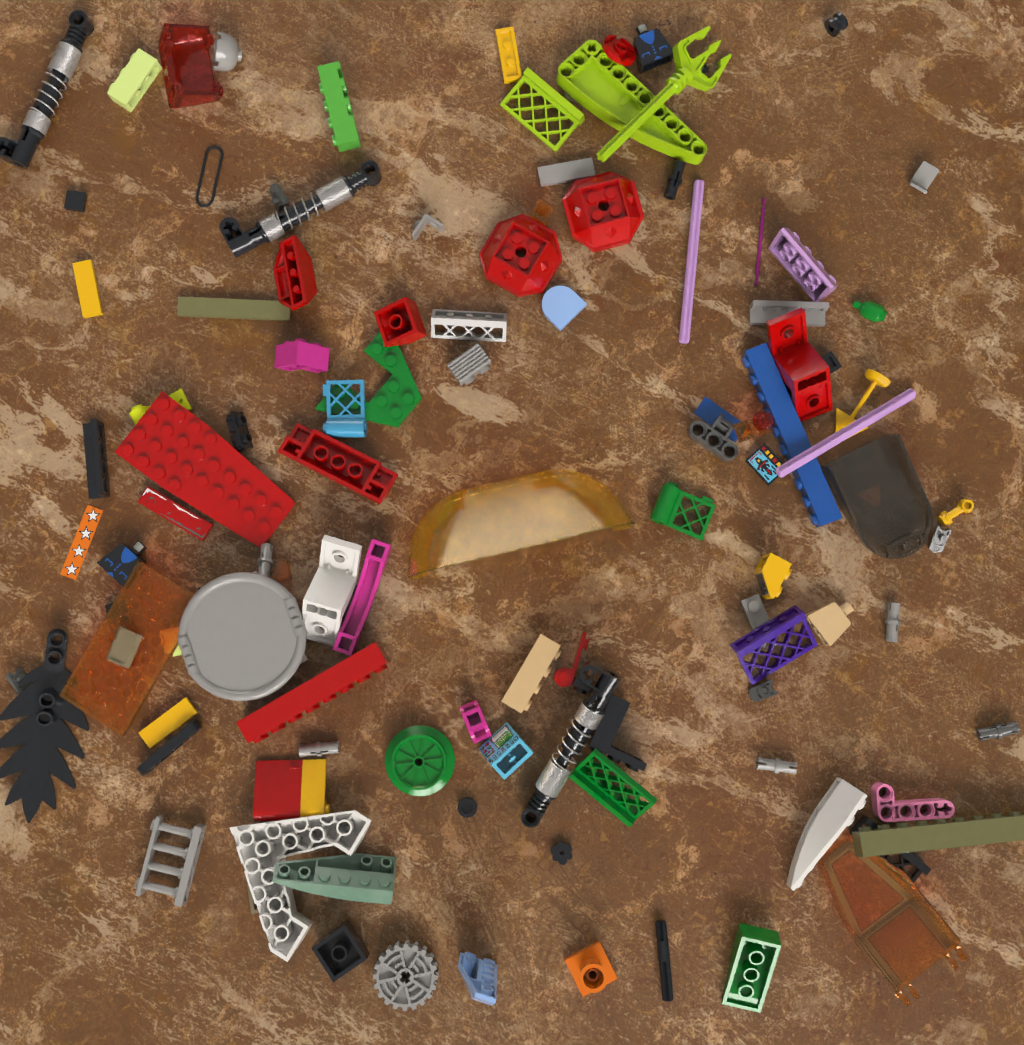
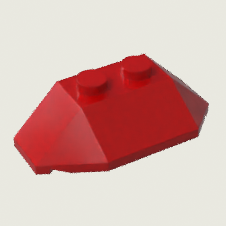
(294, 274)

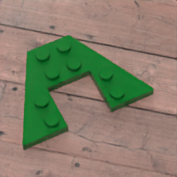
(394, 399)

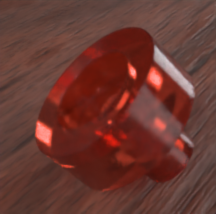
(763, 420)

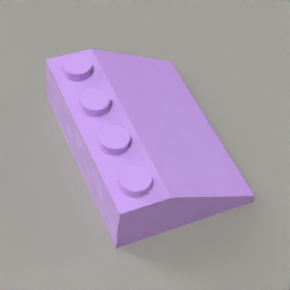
(802, 265)

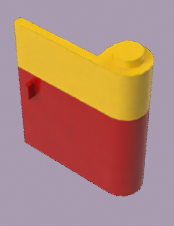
(289, 789)

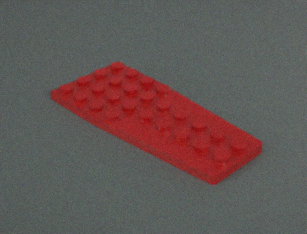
(204, 471)

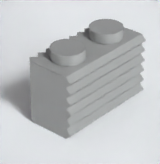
(469, 364)

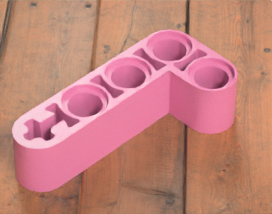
(913, 806)

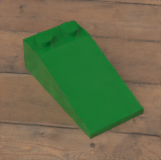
(751, 967)

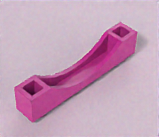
(368, 584)

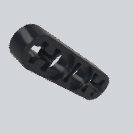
(171, 746)

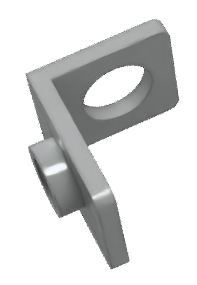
(924, 177)
(420, 225)

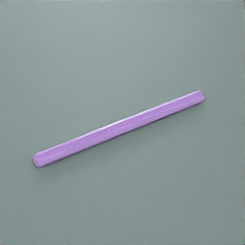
(691, 261)
(845, 432)

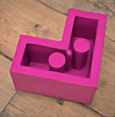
(301, 355)

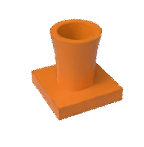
(587, 960)

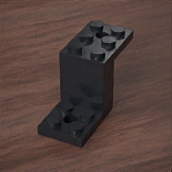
(607, 729)

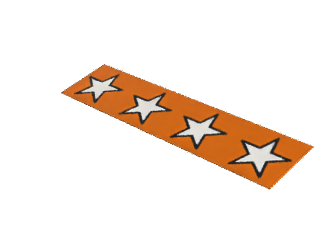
(81, 542)

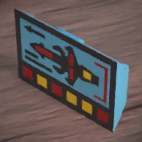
(764, 463)

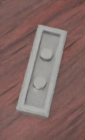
(565, 172)

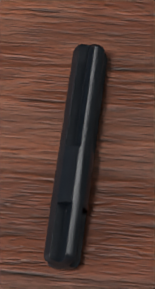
(664, 960)

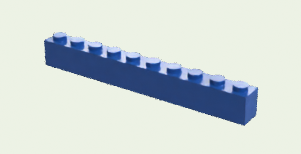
(790, 434)

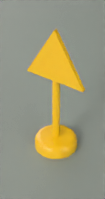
(844, 419)

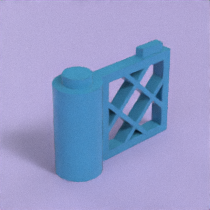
(345, 425)

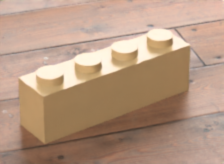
(530, 674)

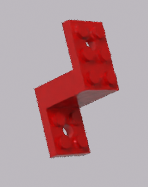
(800, 364)

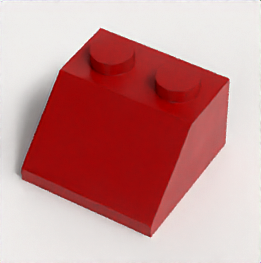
(400, 323)

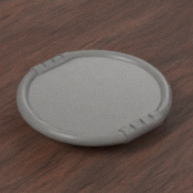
(242, 636)

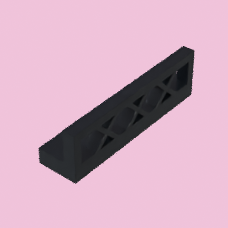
(96, 459)
(911, 858)

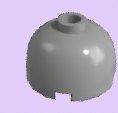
(226, 52)

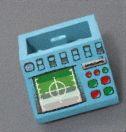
(505, 750)

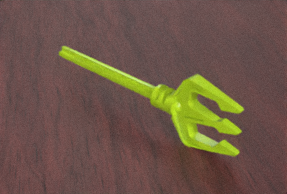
(687, 73)

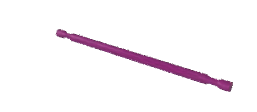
(760, 241)

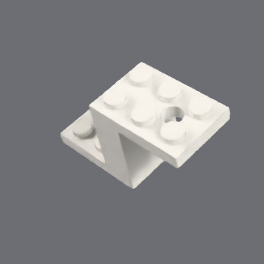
(331, 589)

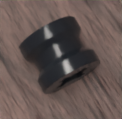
(836, 24)

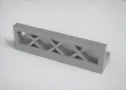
(765, 310)
(466, 319)

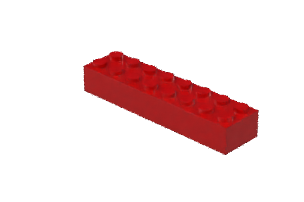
(314, 691)

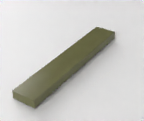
(232, 309)

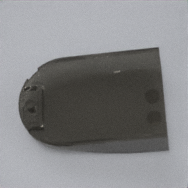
(881, 497)

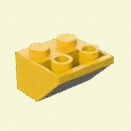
(770, 575)

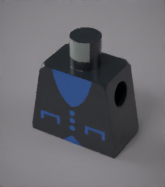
(651, 49)
(122, 561)

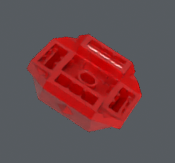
(599, 228)
(521, 274)

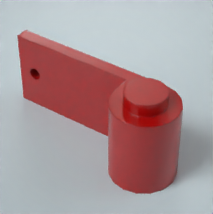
(565, 676)

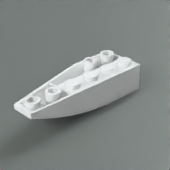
(825, 825)

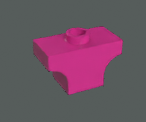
(475, 721)

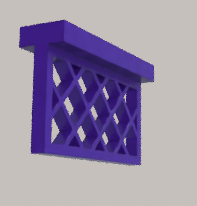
(768, 634)

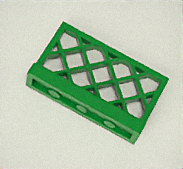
(606, 793)

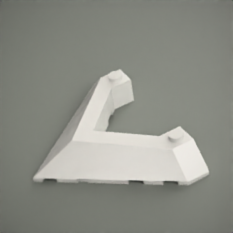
(273, 841)

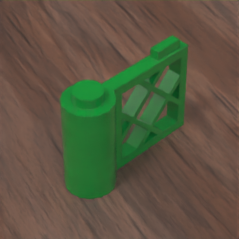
(668, 504)

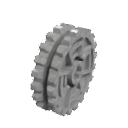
(400, 990)

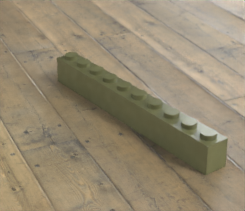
(938, 834)

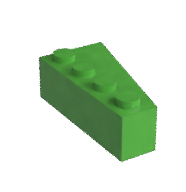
(339, 107)

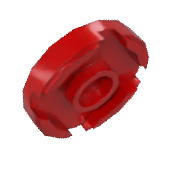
(619, 50)

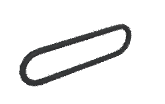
(201, 176)

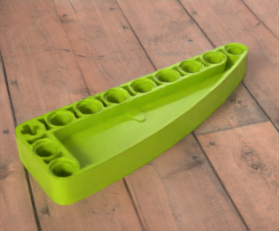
(613, 103)

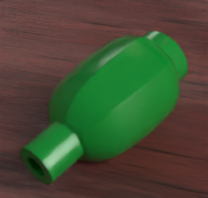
(871, 310)

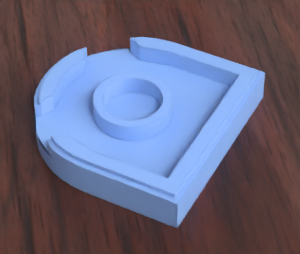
(561, 306)

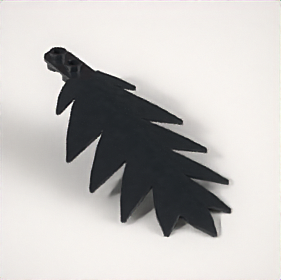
(42, 731)

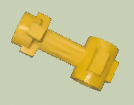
(962, 506)

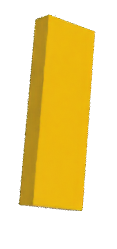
(508, 54)
(87, 288)
(168, 722)

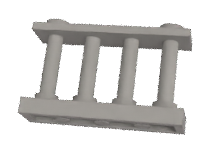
(184, 873)

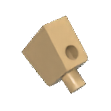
(830, 621)

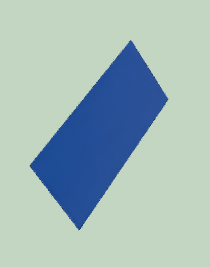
(710, 411)

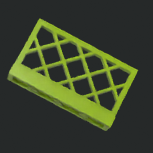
(556, 101)

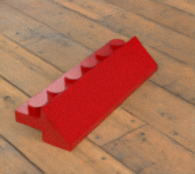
(338, 462)

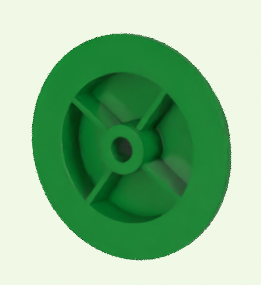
(435, 753)

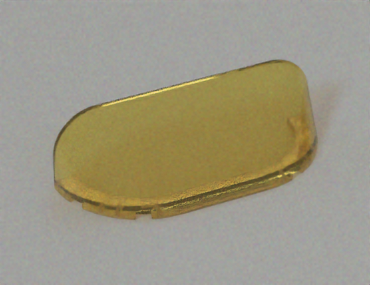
(512, 517)

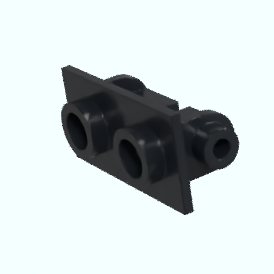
(237, 422)

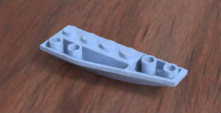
(479, 977)

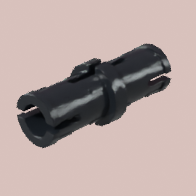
(674, 180)

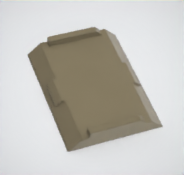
(124, 647)

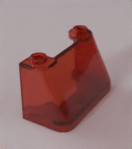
(187, 65)

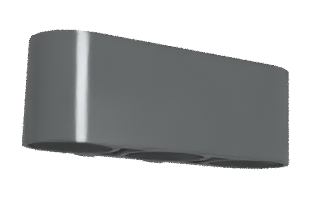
(720, 431)

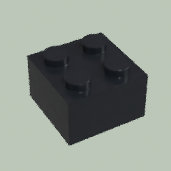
(340, 950)

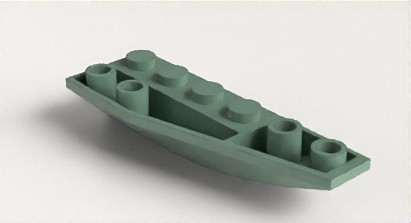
(341, 877)

